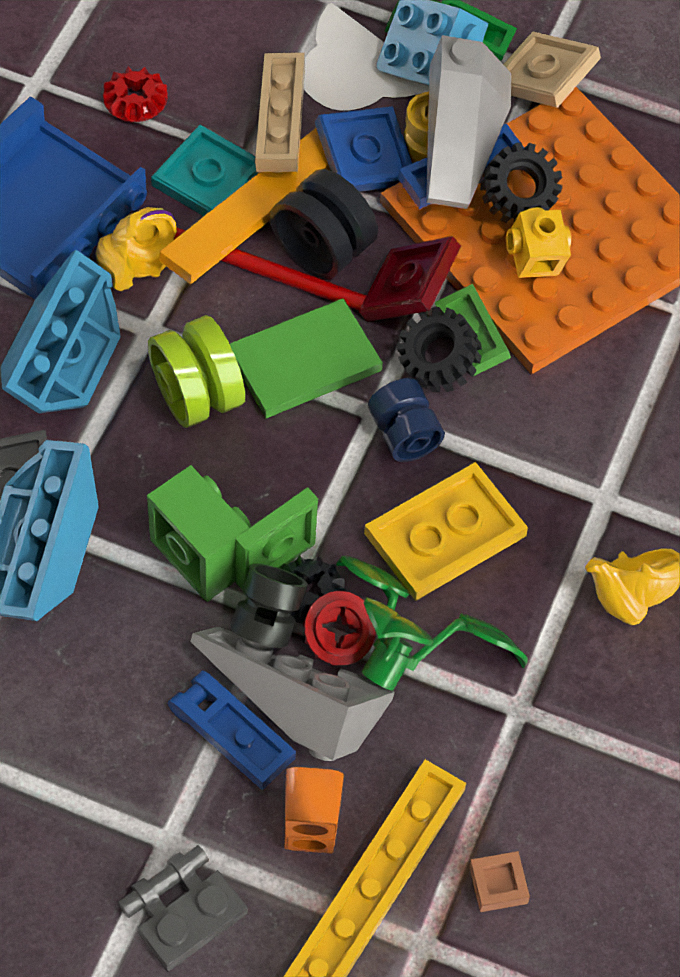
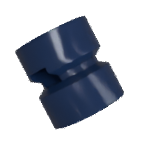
(406, 420)

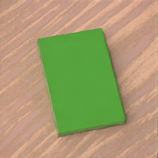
(305, 358)

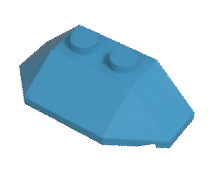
(64, 339)
(45, 529)

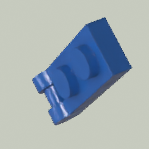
(233, 730)

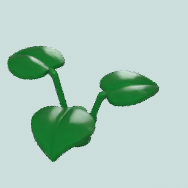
(392, 652)

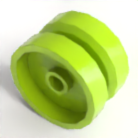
(196, 371)

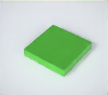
(278, 536)

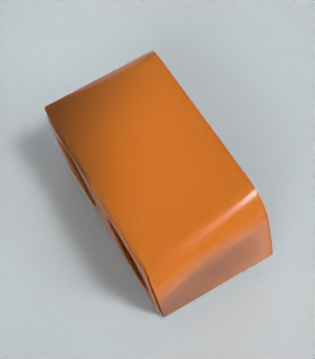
(312, 809)

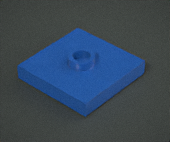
(364, 146)

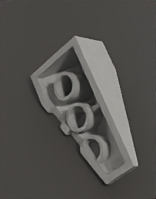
(464, 117)
(310, 706)

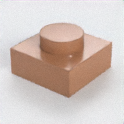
(499, 881)

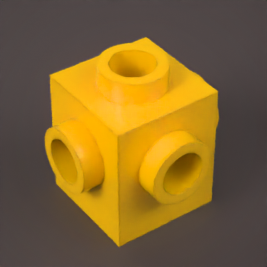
(539, 242)

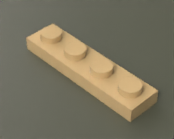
(280, 113)

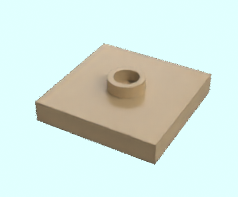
(549, 68)

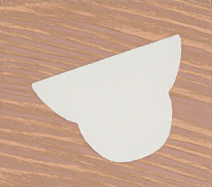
(344, 66)

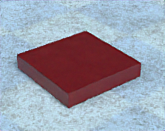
(410, 279)

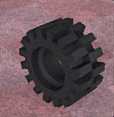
(532, 163)
(423, 334)

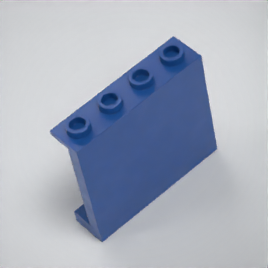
(54, 198)

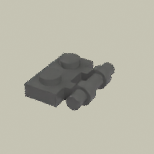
(193, 918)

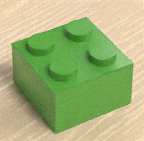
(196, 530)

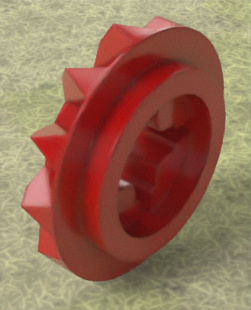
(135, 107)
(353, 613)

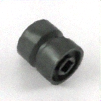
(273, 590)

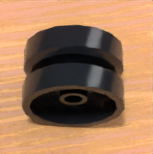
(324, 224)

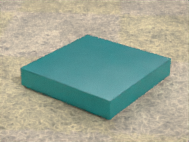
(204, 171)

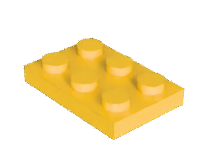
(445, 531)

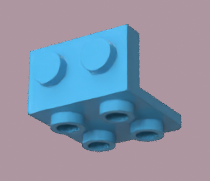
(417, 32)

